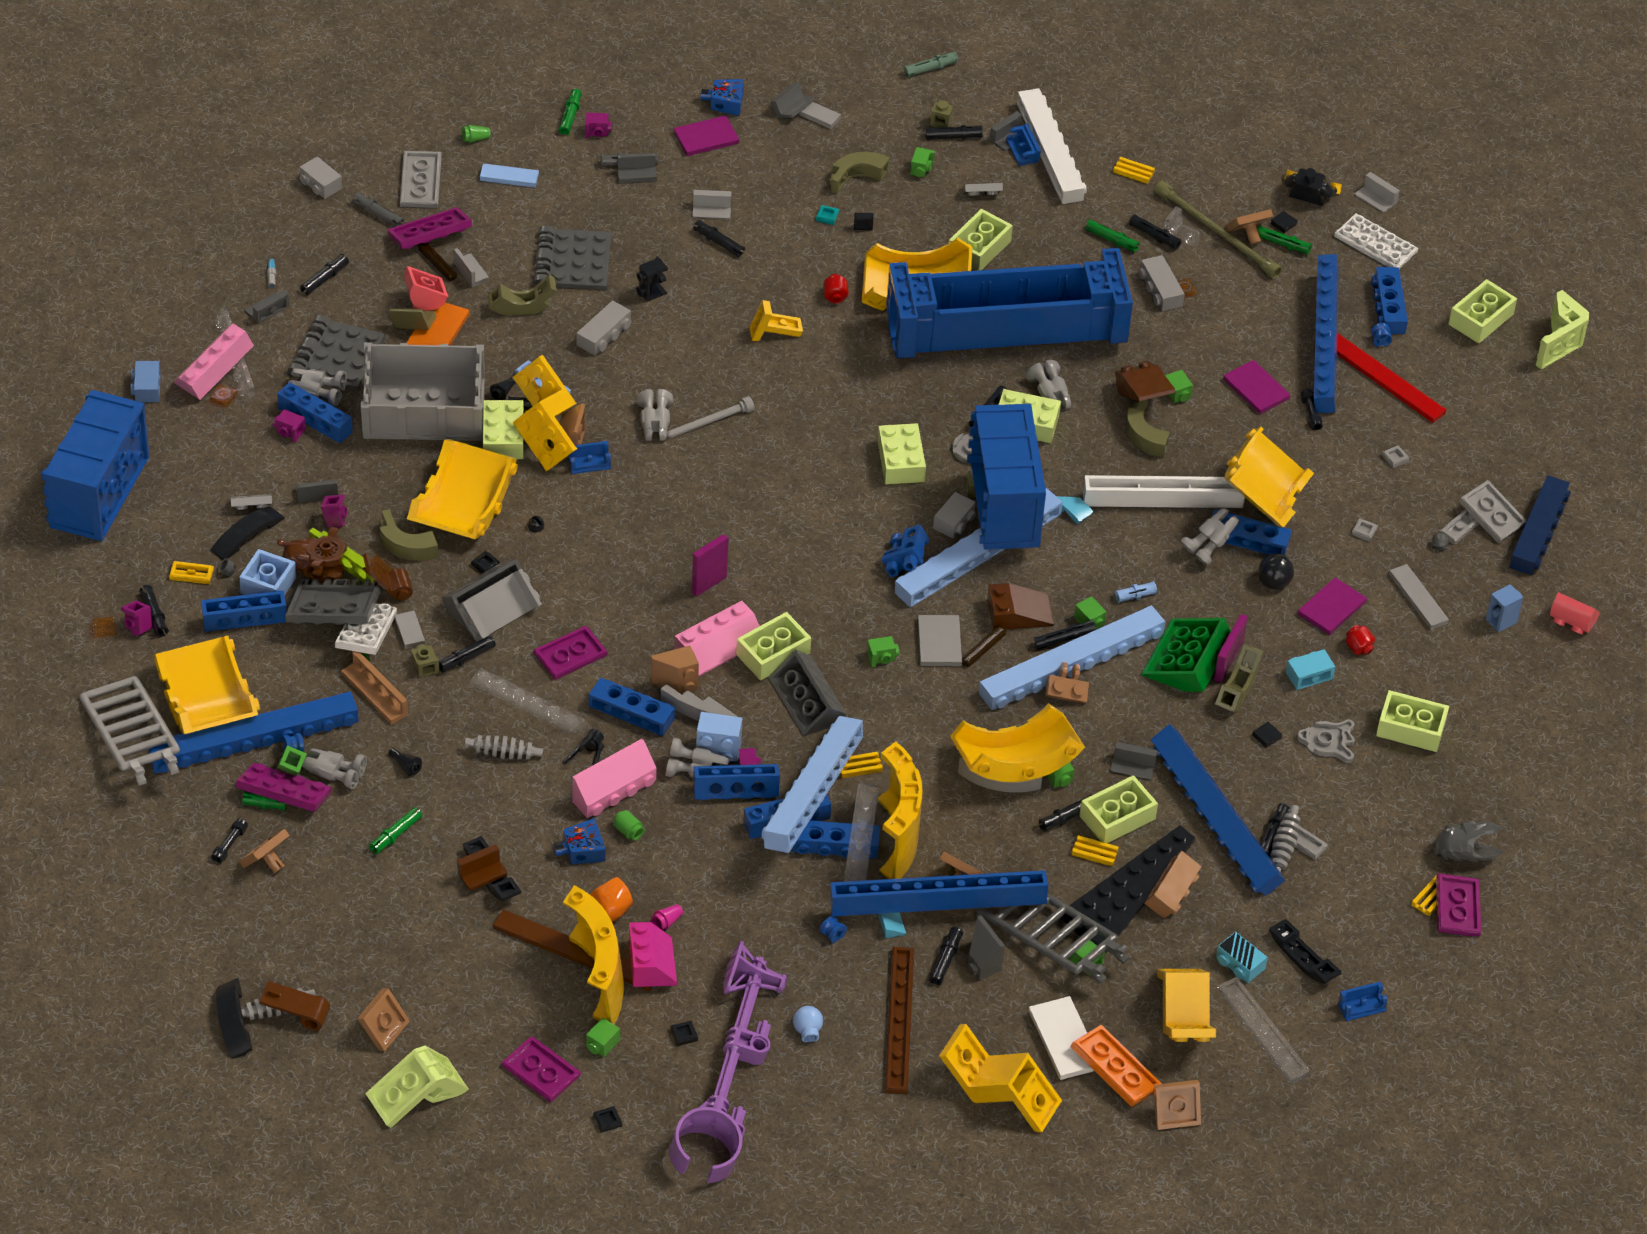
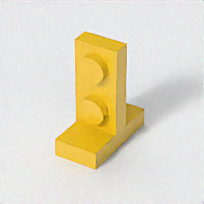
(767, 321)

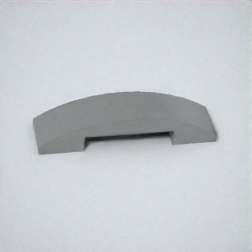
(1024, 786)

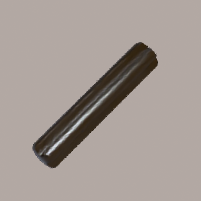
(446, 270)
(983, 646)

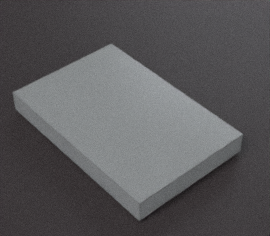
(1493, 511)
(939, 640)

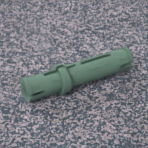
(938, 61)

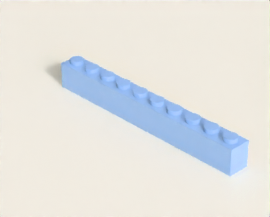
(956, 561)
(1084, 651)
(812, 784)

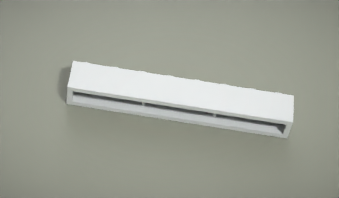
(1051, 143)
(1160, 492)

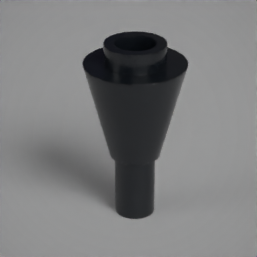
(500, 390)
(409, 763)

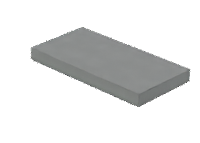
(420, 179)

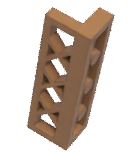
(376, 689)

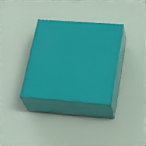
(827, 215)

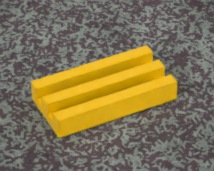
(1134, 170)
(191, 575)
(860, 761)
(1097, 848)
(1415, 903)

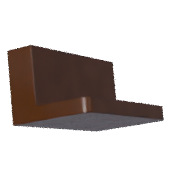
(481, 868)

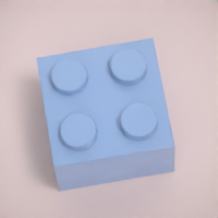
(267, 574)
(720, 734)

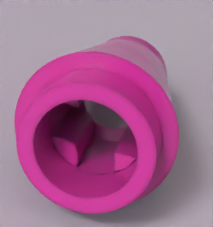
(666, 917)

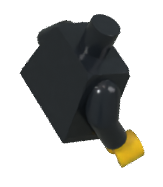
(1310, 186)

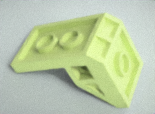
(1568, 326)
(416, 1077)

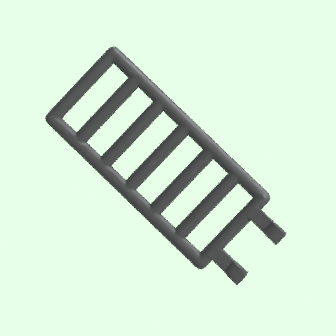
(1086, 963)

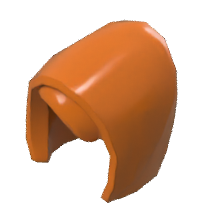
(614, 898)

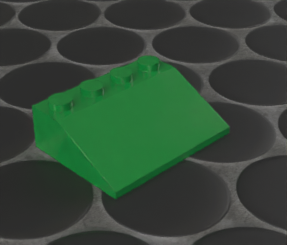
(1188, 653)

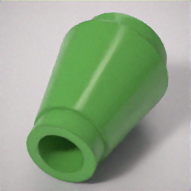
(475, 133)

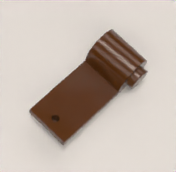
(395, 582)
(307, 1006)

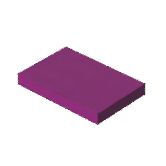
(706, 135)
(1256, 387)
(709, 565)
(1332, 606)
(1230, 648)
(570, 652)
(1458, 905)
(541, 1069)

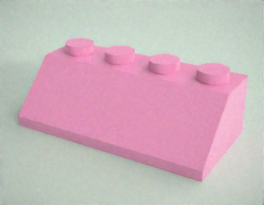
(214, 361)
(716, 637)
(613, 779)

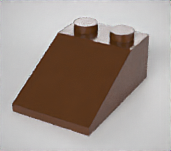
(1143, 382)
(1018, 607)

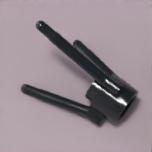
(591, 742)

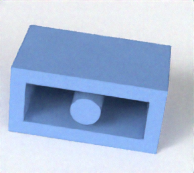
(146, 381)
(1504, 608)

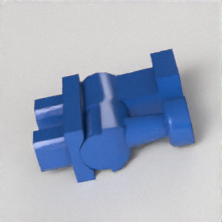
(905, 551)

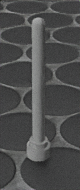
(744, 405)

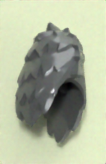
(1459, 842)

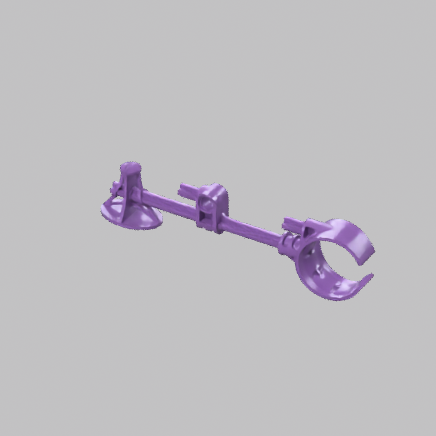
(741, 1045)

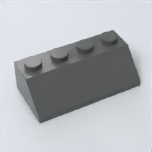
(477, 585)
(806, 693)

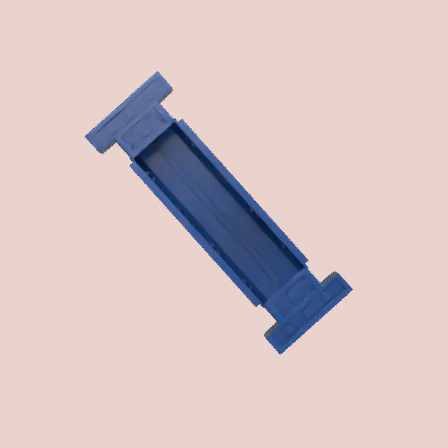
(1008, 306)

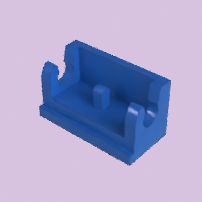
(1023, 145)
(590, 458)
(1362, 1001)

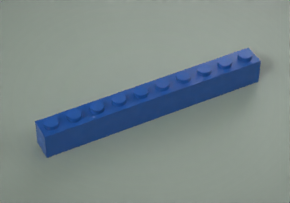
(1326, 334)
(261, 730)
(1218, 810)
(938, 893)

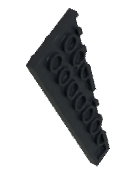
(1123, 893)

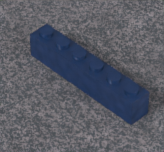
(1540, 524)

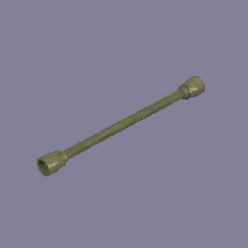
(1270, 267)

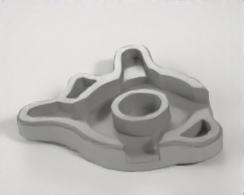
(1329, 739)

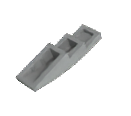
(692, 705)

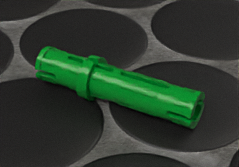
(572, 106)
(1119, 239)
(1284, 240)
(389, 835)

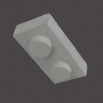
(991, 188)
(242, 502)

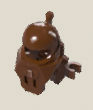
(319, 554)

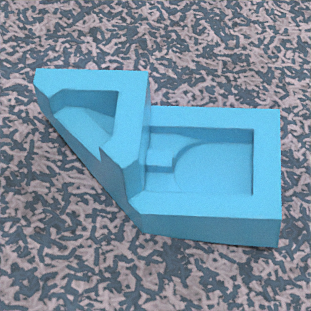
(1075, 508)

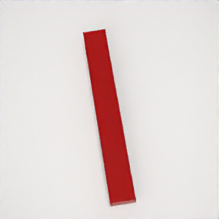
(1389, 380)

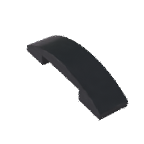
(245, 529)
(502, 888)
(1301, 954)
(231, 1018)

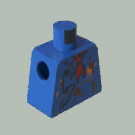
(725, 96)
(582, 843)

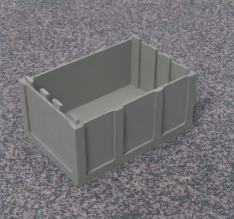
(423, 392)

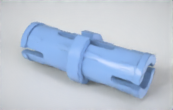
(1148, 589)

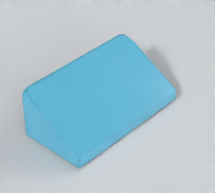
(892, 925)

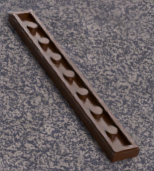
(551, 941)
(899, 1020)

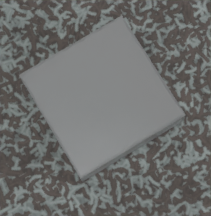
(1395, 456)
(1364, 529)

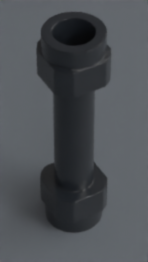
(1315, 421)
(220, 853)

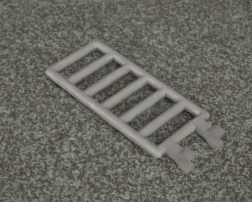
(153, 714)

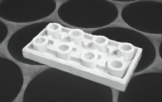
(1375, 242)
(367, 637)
(1059, 1027)

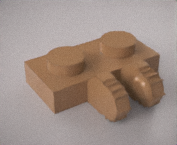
(1065, 688)

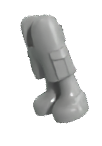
(313, 380)
(1052, 389)
(655, 419)
(1213, 530)
(699, 755)
(329, 766)

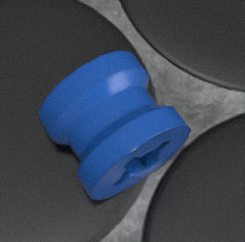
(1381, 334)
(293, 741)
(833, 929)

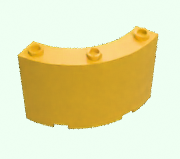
(949, 258)
(1266, 477)
(465, 490)
(205, 685)
(1020, 751)
(904, 805)
(598, 939)

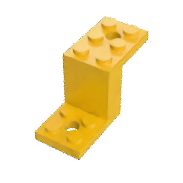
(541, 421)
(1186, 1004)
(1000, 1078)

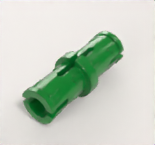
(261, 801)

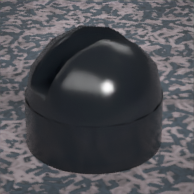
(533, 524)

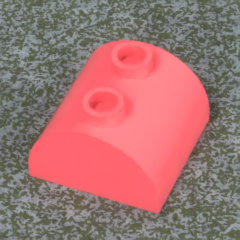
(425, 289)
(1574, 613)

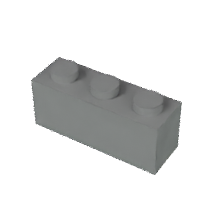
(1161, 283)
(604, 328)

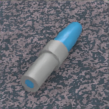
(271, 273)

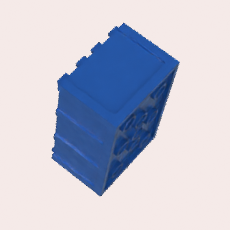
(96, 465)
(1007, 476)

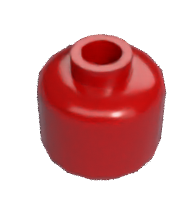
(835, 288)
(1360, 640)

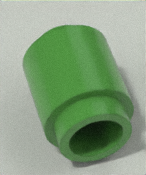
(628, 825)

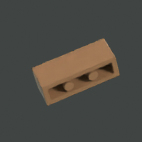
(1173, 885)

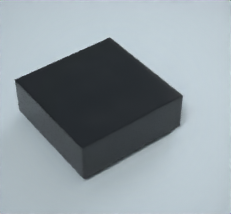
(863, 221)
(1283, 221)
(484, 562)
(1267, 734)
(684, 1033)
(607, 1119)

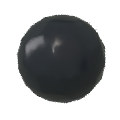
(1276, 571)

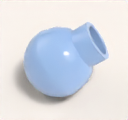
(808, 1023)

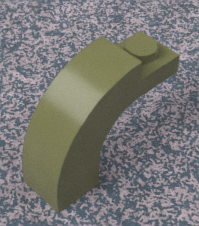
(858, 164)
(527, 302)
(1142, 434)
(404, 545)
(1242, 679)

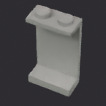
(498, 605)

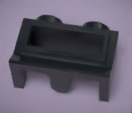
(649, 279)

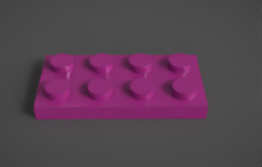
(429, 228)
(283, 787)

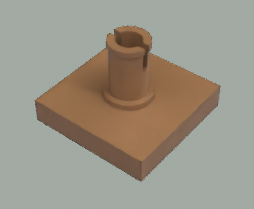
(1249, 223)
(265, 851)
(960, 867)
(383, 1019)
(1177, 1104)

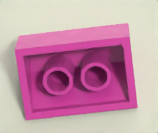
(651, 956)

